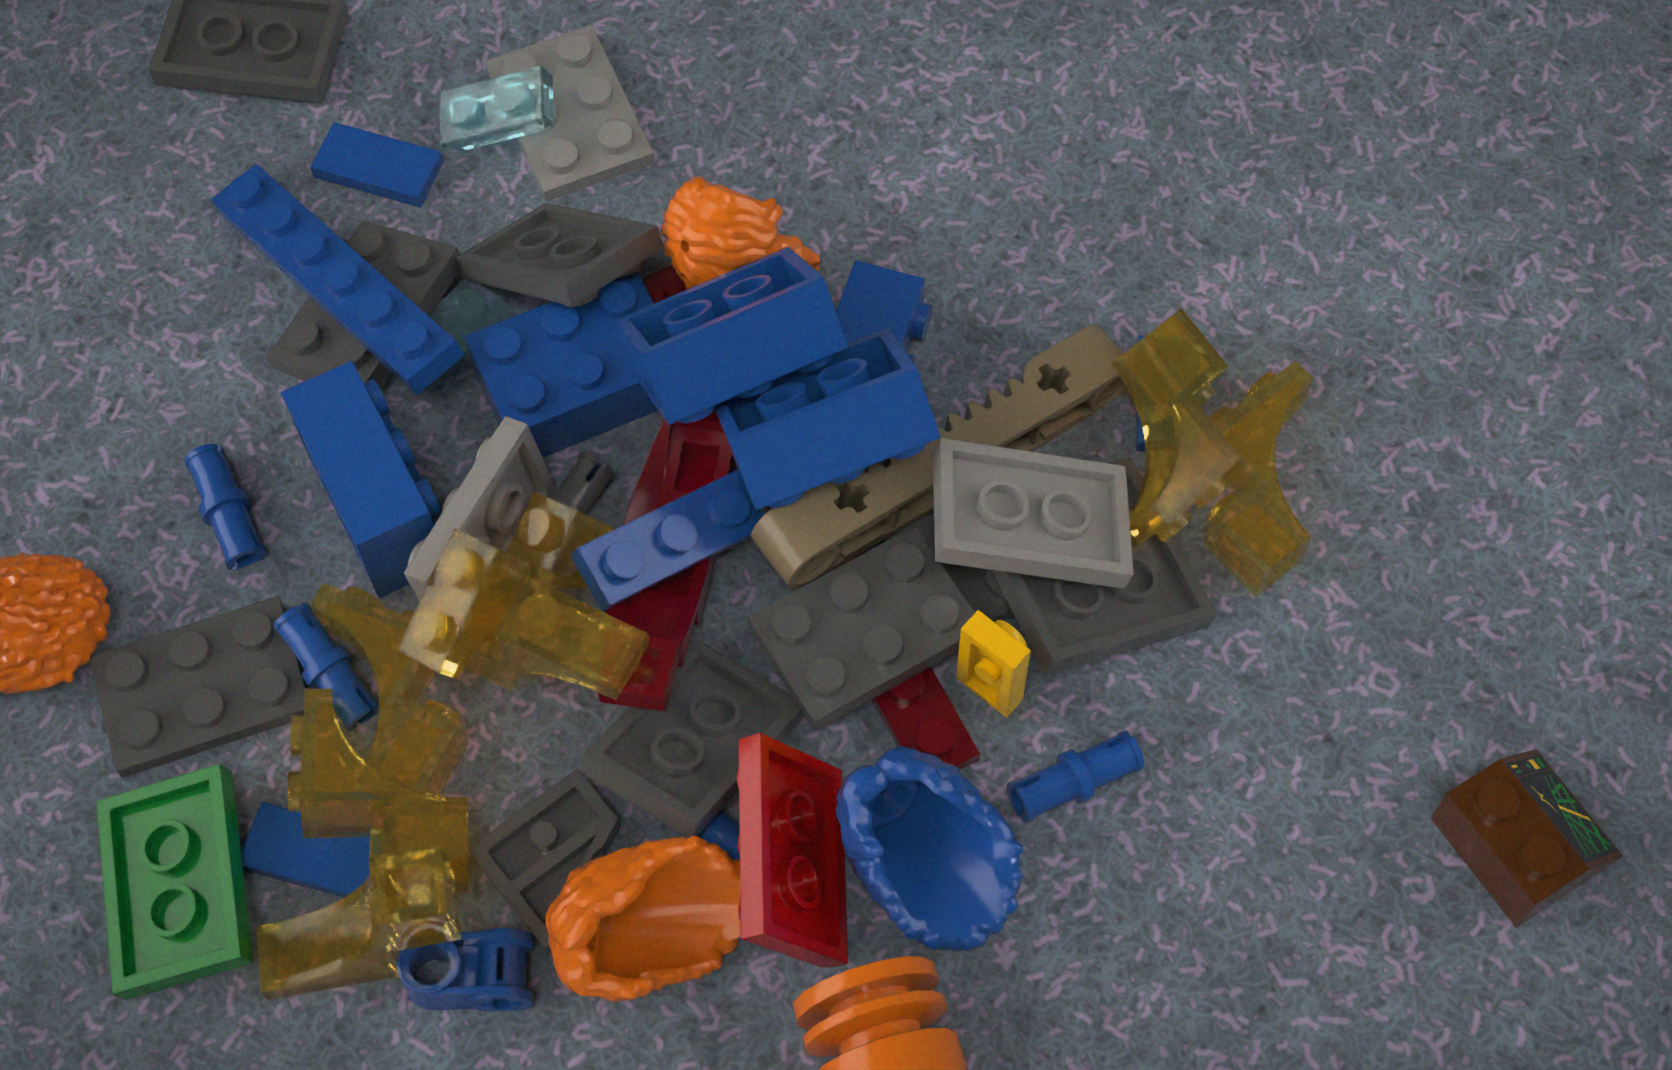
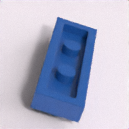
(667, 541)

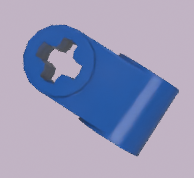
(473, 972)

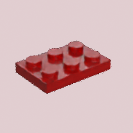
(791, 853)

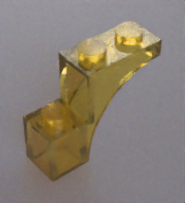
(1185, 451)
(1254, 525)
(480, 580)
(559, 639)
(412, 740)
(351, 799)
(358, 939)

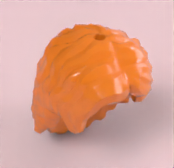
(721, 230)
(48, 620)
(645, 918)

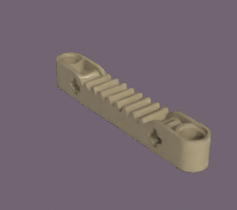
(850, 517)

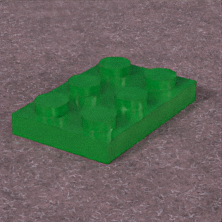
(173, 882)

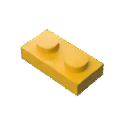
(993, 662)

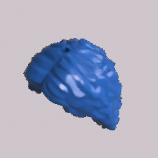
(930, 849)

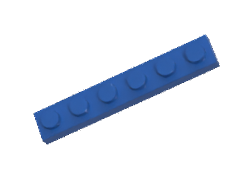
(338, 279)

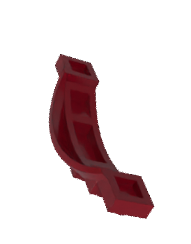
(677, 464)

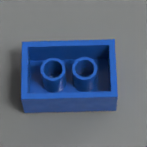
(732, 335)
(564, 367)
(829, 421)
(364, 470)

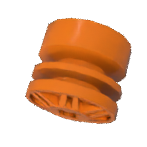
(879, 1018)

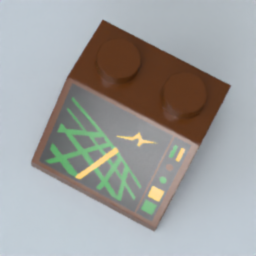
(1523, 834)

